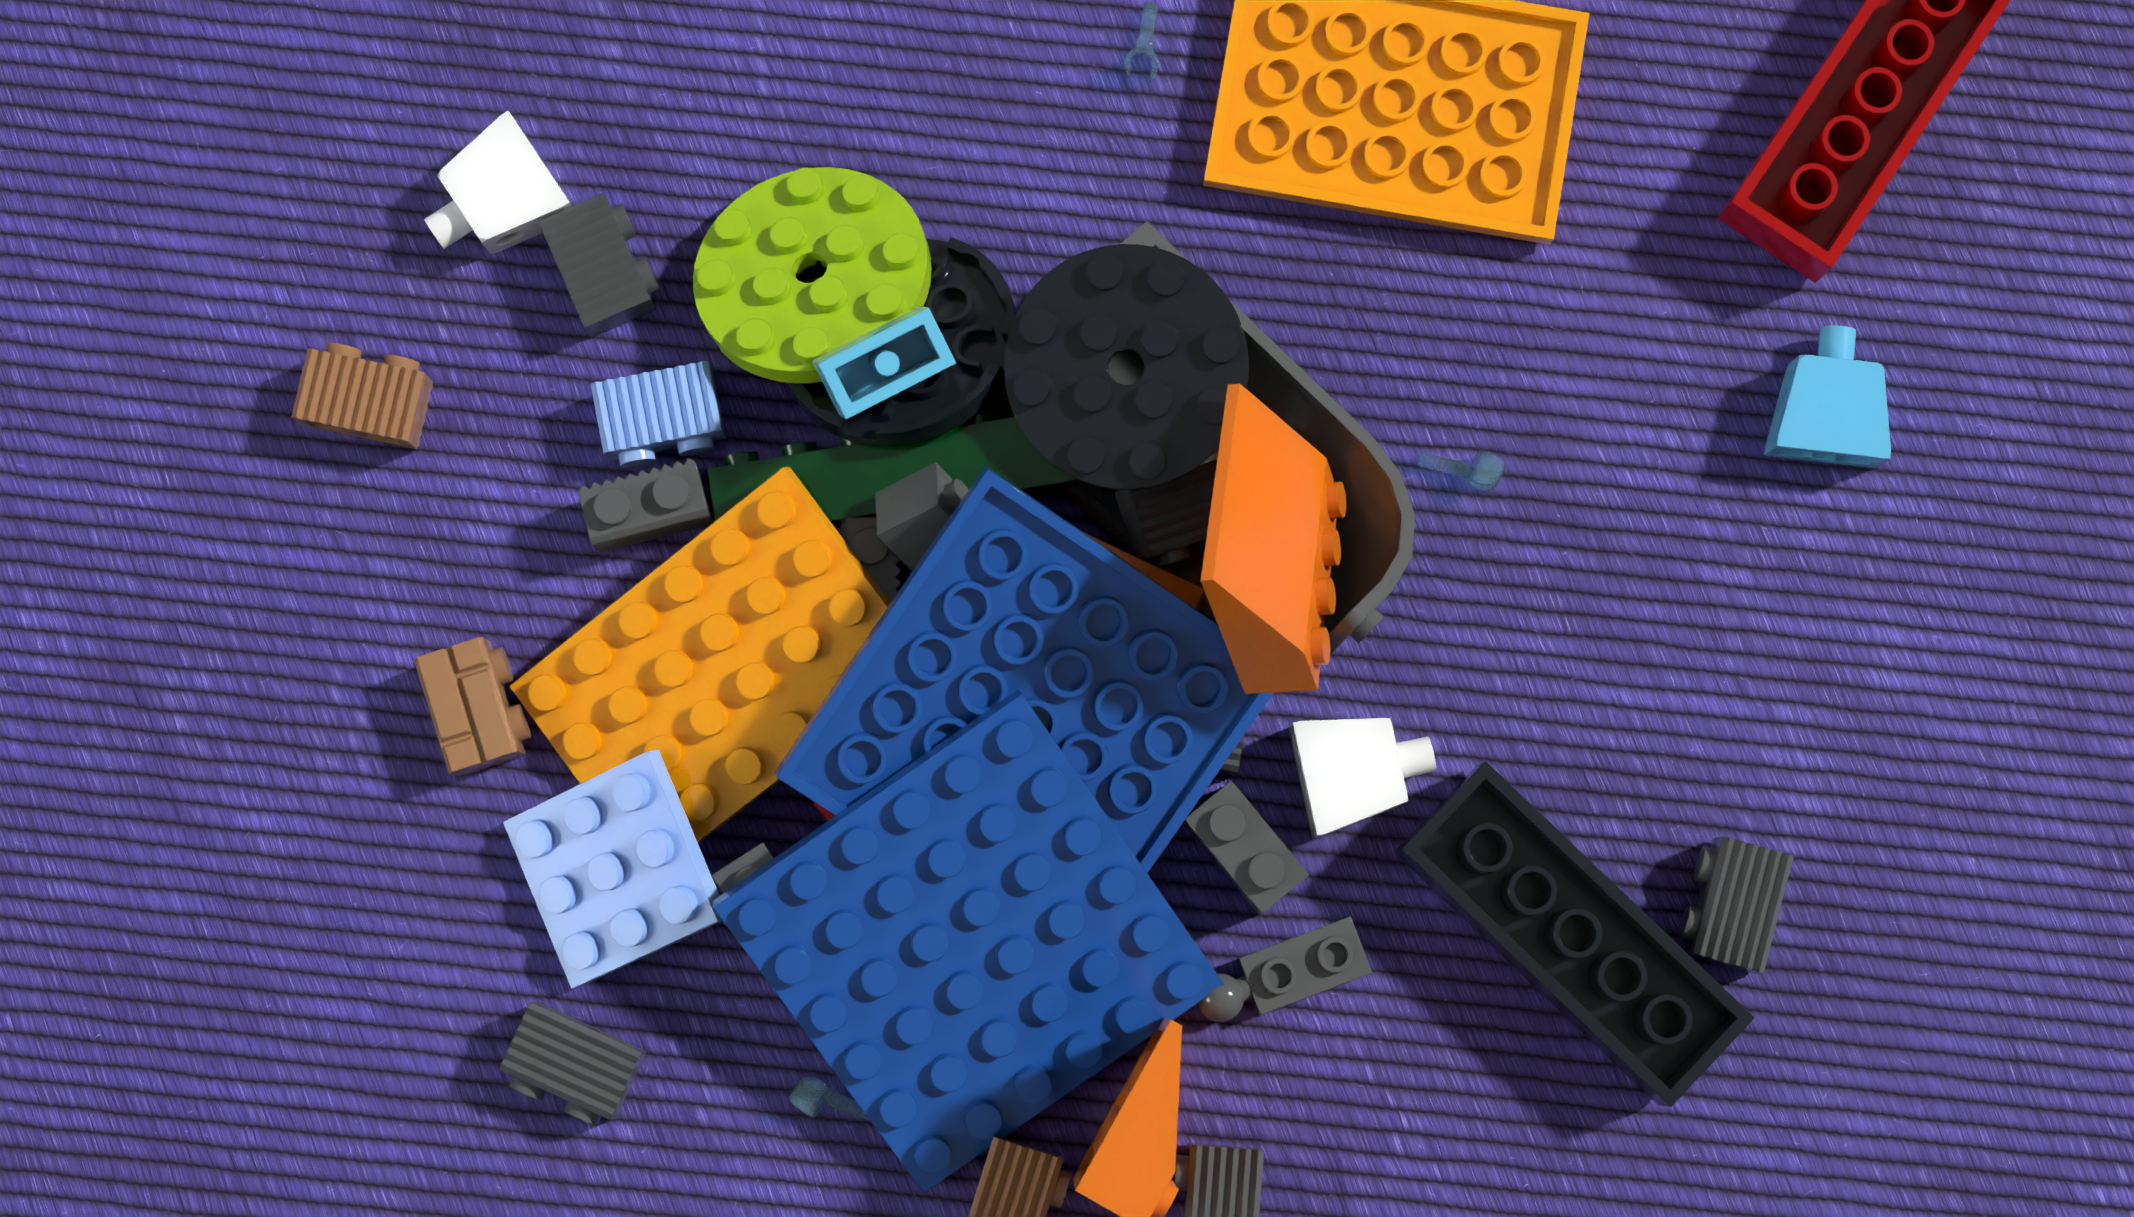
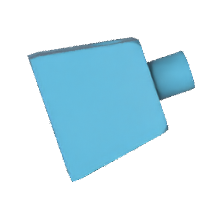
(1832, 406)

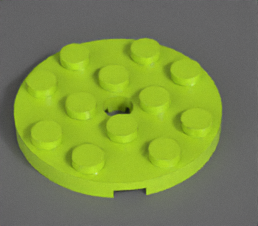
(778, 229)

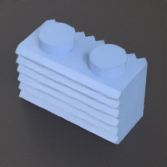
(658, 413)

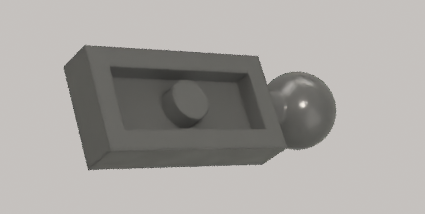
(1290, 971)

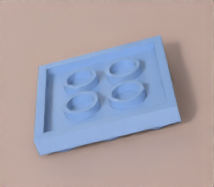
(614, 869)

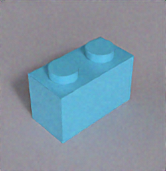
(884, 362)

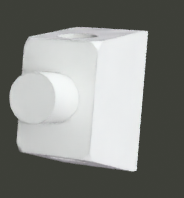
(496, 190)
(1354, 769)

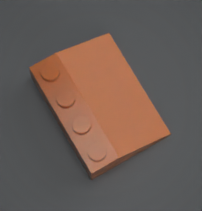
(1271, 548)
(1135, 1147)

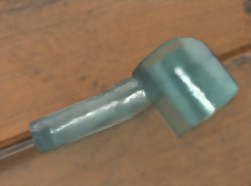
(1145, 42)
(1481, 474)
(812, 1094)

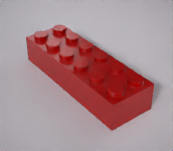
(1855, 126)

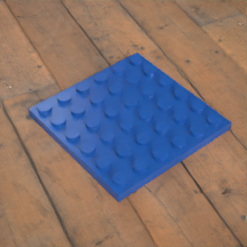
(1032, 604)
(968, 941)

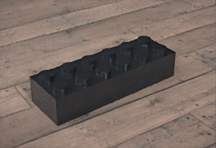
(1574, 935)

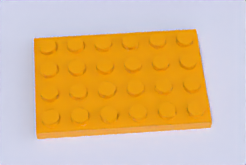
(1402, 109)
(713, 655)

